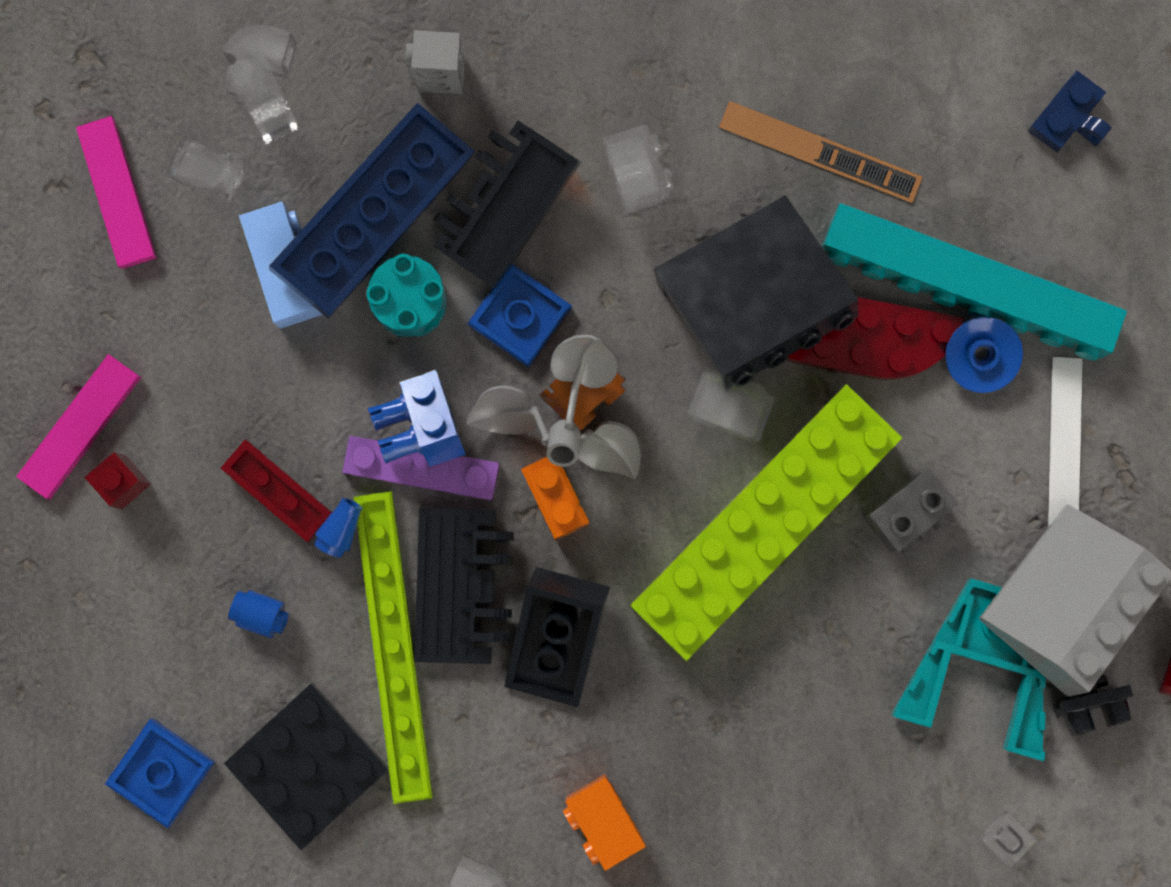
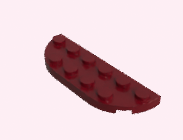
(883, 342)

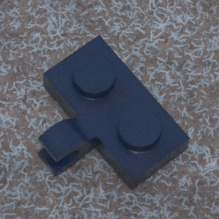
(1070, 113)

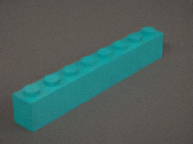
(973, 282)

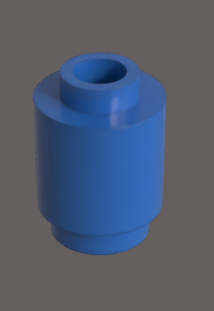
(258, 613)

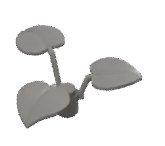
(575, 360)

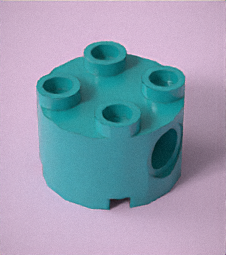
(407, 296)

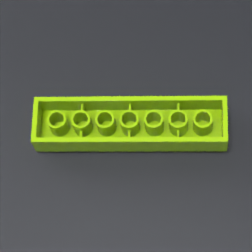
(765, 522)

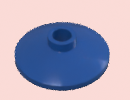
(1002, 357)

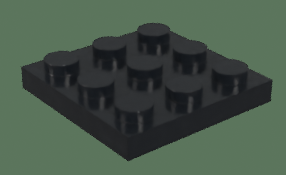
(306, 766)

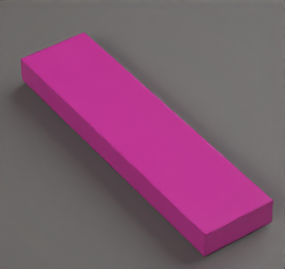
(116, 192)
(78, 427)

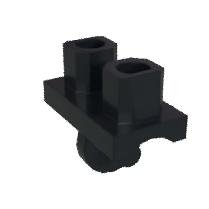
(1112, 702)

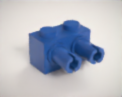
(433, 423)

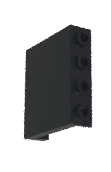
(758, 292)

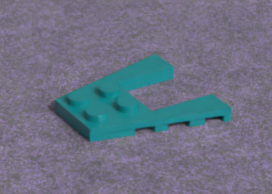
(970, 638)

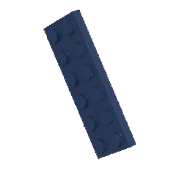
(371, 211)

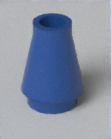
(338, 530)

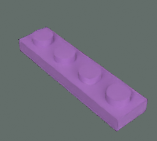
(457, 476)

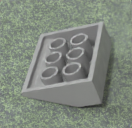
(1076, 600)

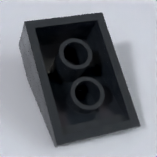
(556, 636)

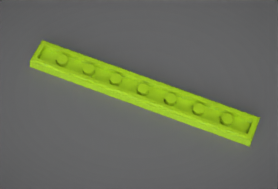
(393, 649)

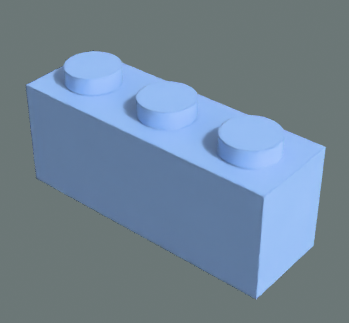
(267, 235)

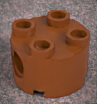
(587, 399)

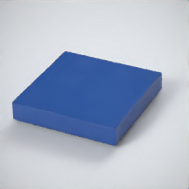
(520, 316)
(160, 773)

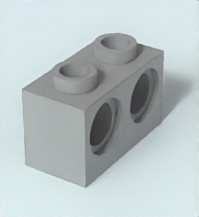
(436, 61)

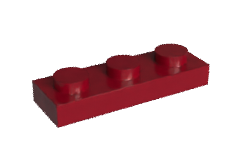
(276, 490)

